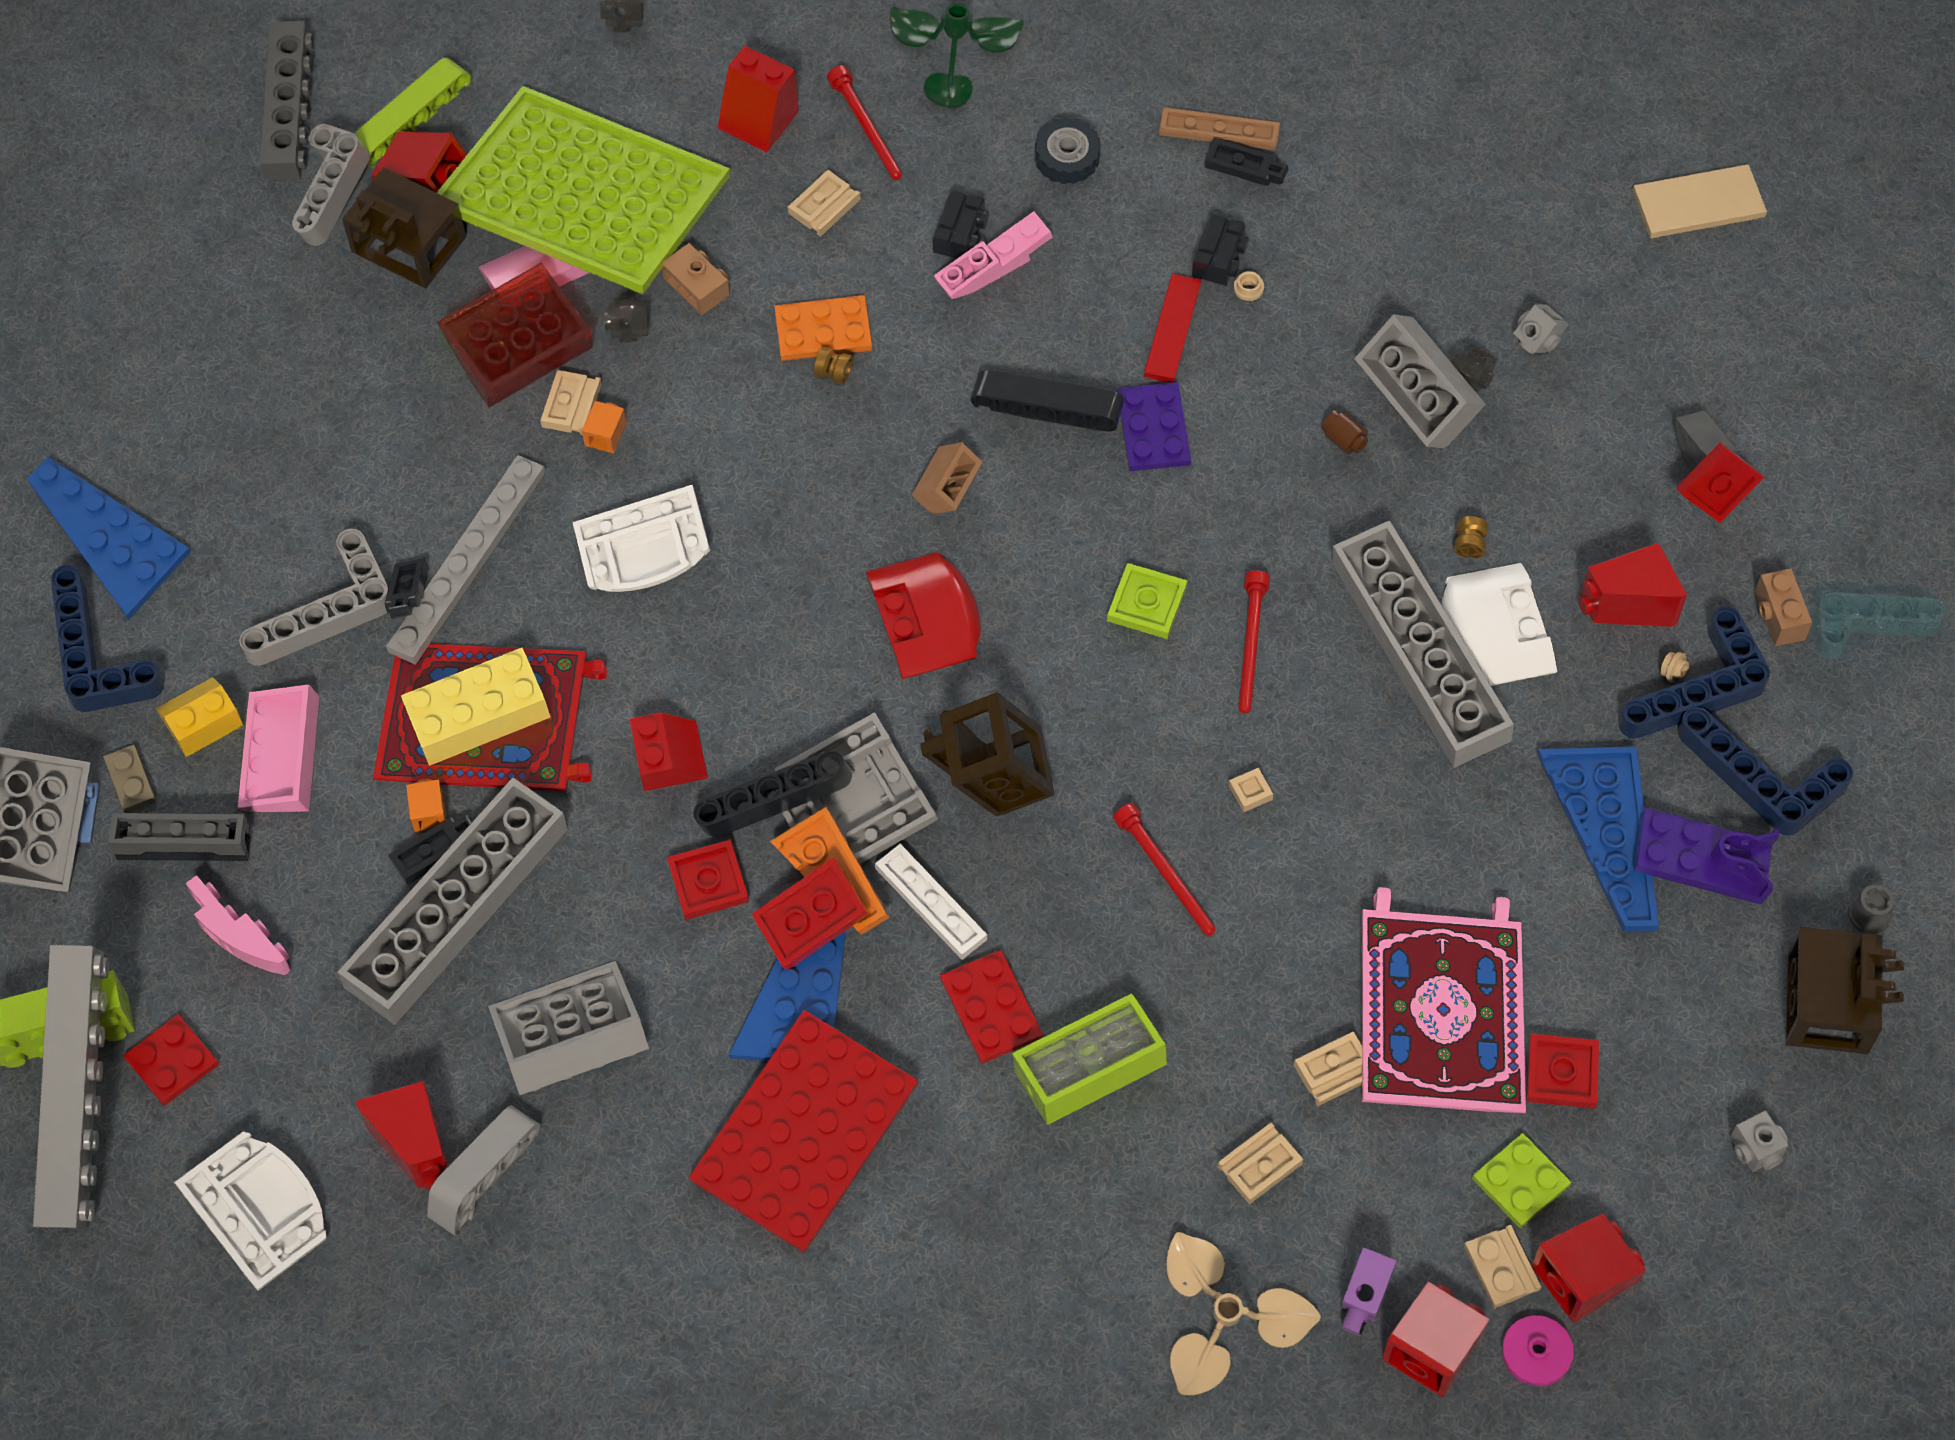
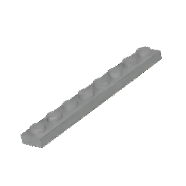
(466, 559)

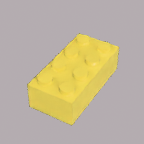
(475, 706)

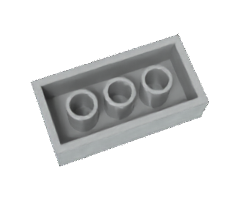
(1419, 381)

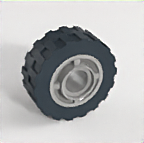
(1067, 136)

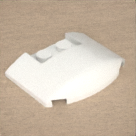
(642, 542)
(1500, 623)
(256, 1206)

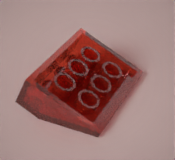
(516, 334)

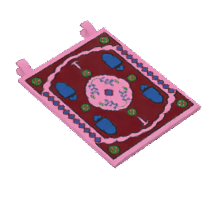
(1442, 1009)

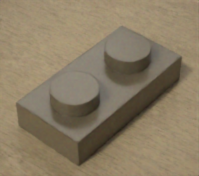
(129, 778)

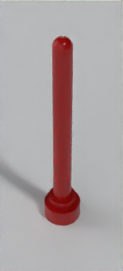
(841, 80)
(1257, 585)
(1129, 819)

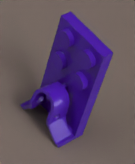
(1705, 856)

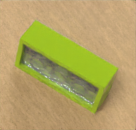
(1089, 1058)

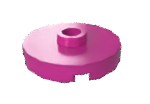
(1533, 1367)

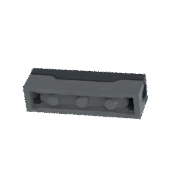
(180, 837)

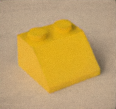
(200, 716)

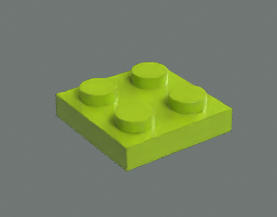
(1147, 601)
(1521, 1180)

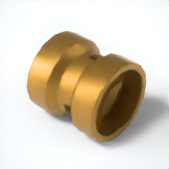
(833, 365)
(1471, 537)

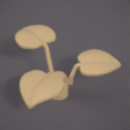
(1195, 1360)

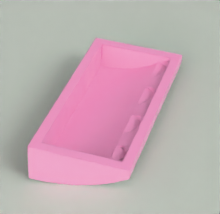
(520, 260)
(279, 750)

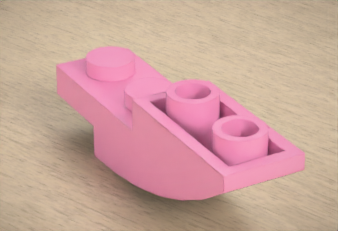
(991, 261)
(234, 934)

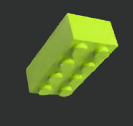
(25, 1016)

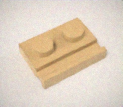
(824, 203)
(570, 401)
(1332, 1068)
(1260, 1163)
(1502, 1266)

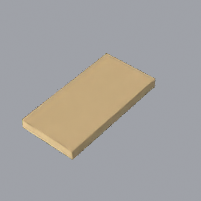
(1699, 201)

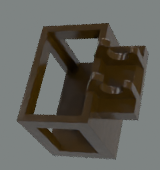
(404, 219)
(991, 771)
(1839, 987)

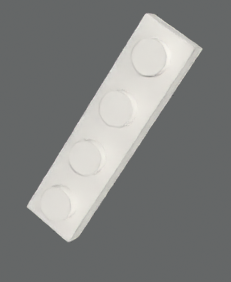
(931, 901)

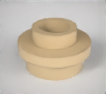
(1252, 279)
(1674, 666)

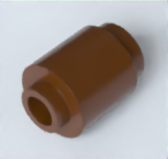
(1345, 432)

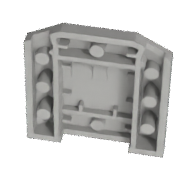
(881, 799)

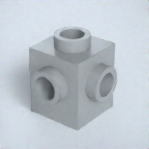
(1540, 329)
(1759, 1142)

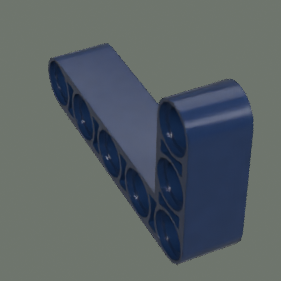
(81, 651)
(1705, 687)
(1760, 778)

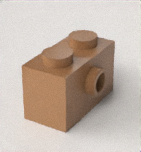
(696, 278)
(947, 478)
(1783, 607)

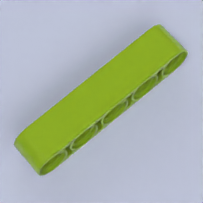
(413, 106)

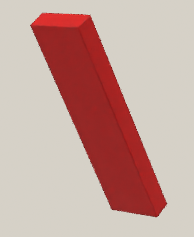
(1172, 328)

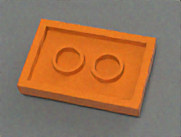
(827, 323)

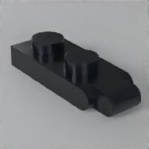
(1245, 163)
(406, 587)
(424, 851)

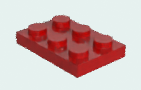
(810, 914)
(991, 1007)

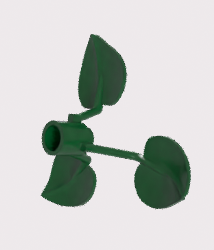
(992, 35)

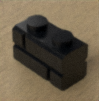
(959, 224)
(1219, 250)

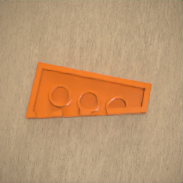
(818, 841)

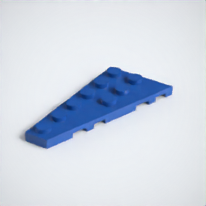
(116, 543)
(1604, 806)
(786, 993)

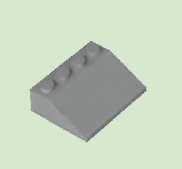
(39, 818)
(568, 1029)

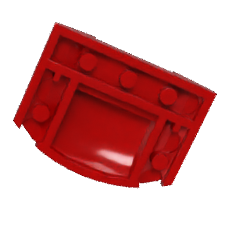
(926, 613)

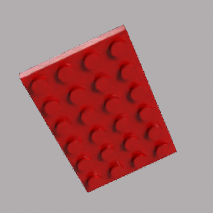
(803, 1131)

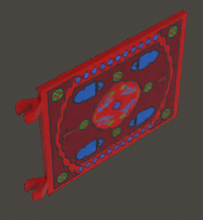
(533, 755)

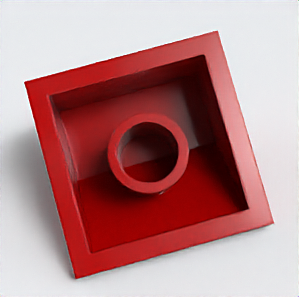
(667, 750)

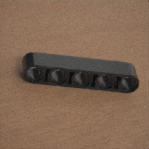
(1048, 400)
(787, 798)

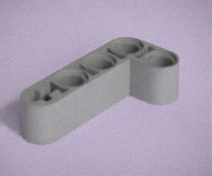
(333, 184)
(478, 1167)

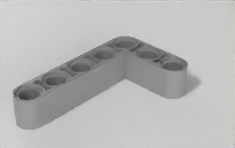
(327, 609)

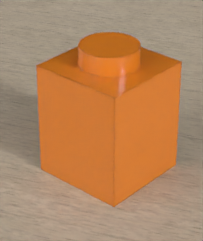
(604, 426)
(426, 804)

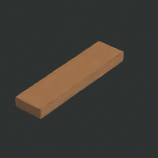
(1209, 126)

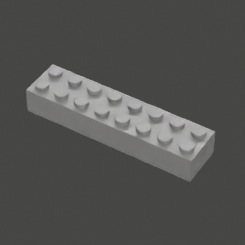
(1422, 644)
(453, 901)
(70, 1087)

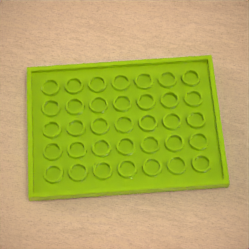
(583, 189)

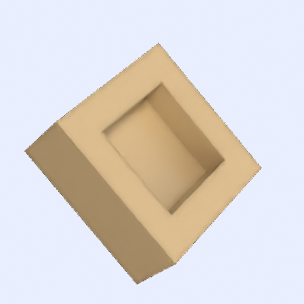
(1250, 790)

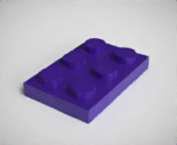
(1154, 427)

